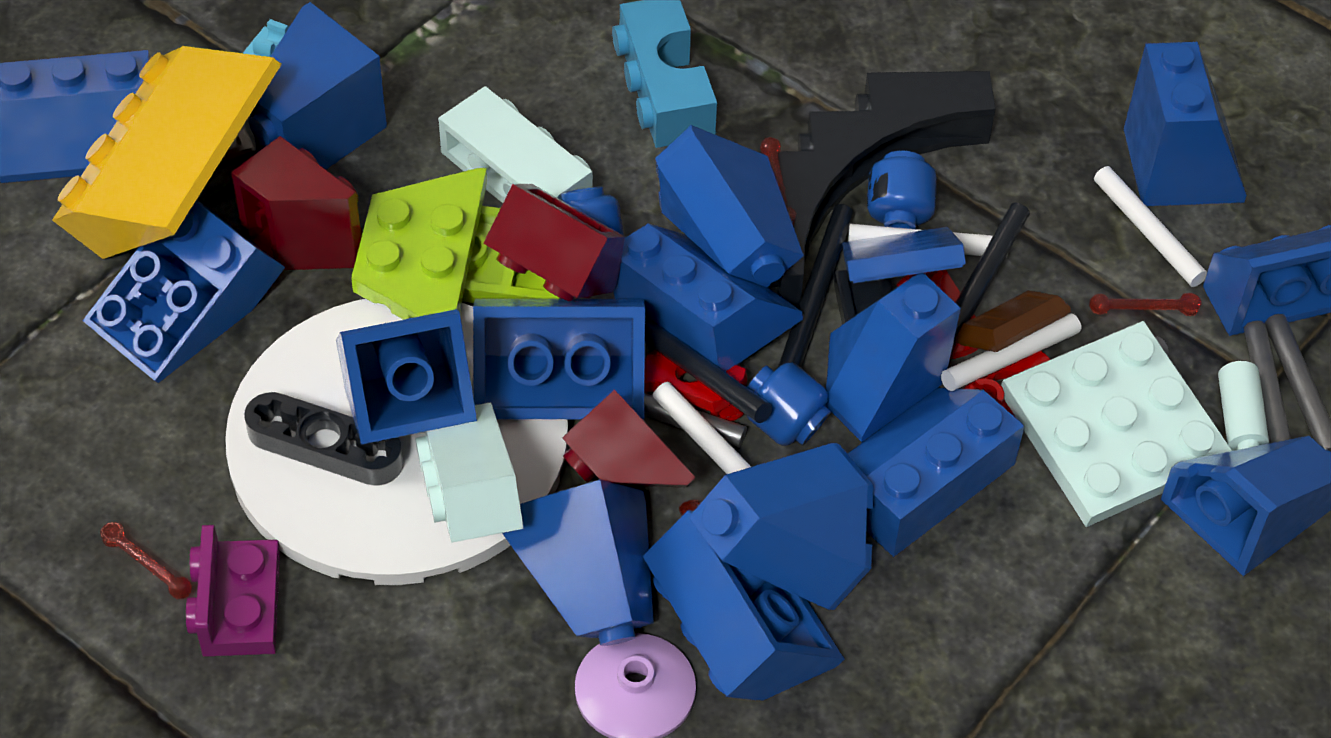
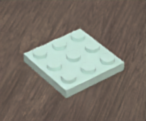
(1111, 421)

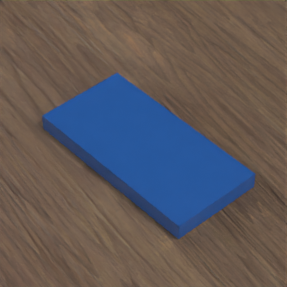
(903, 254)

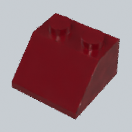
(622, 449)

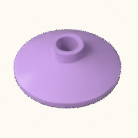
(635, 708)

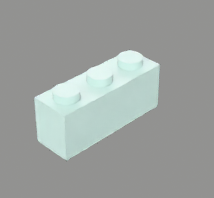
(497, 137)
(470, 478)

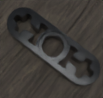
(307, 419)

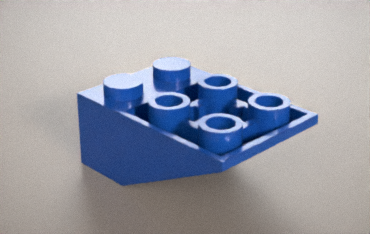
(182, 292)

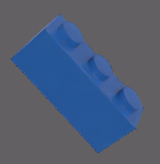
(59, 109)
(1270, 279)
(698, 299)
(557, 355)
(934, 462)
(744, 627)

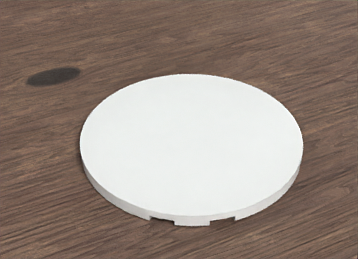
(354, 526)

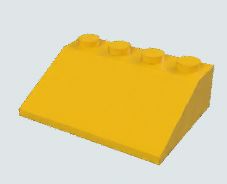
(162, 147)

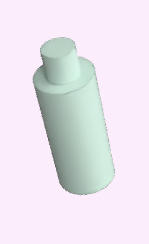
(1243, 405)

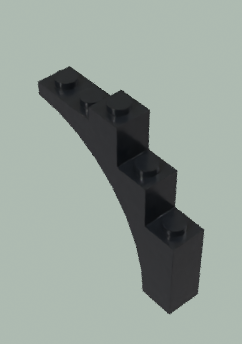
(894, 114)

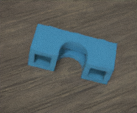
(654, 41)

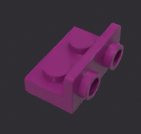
(234, 595)

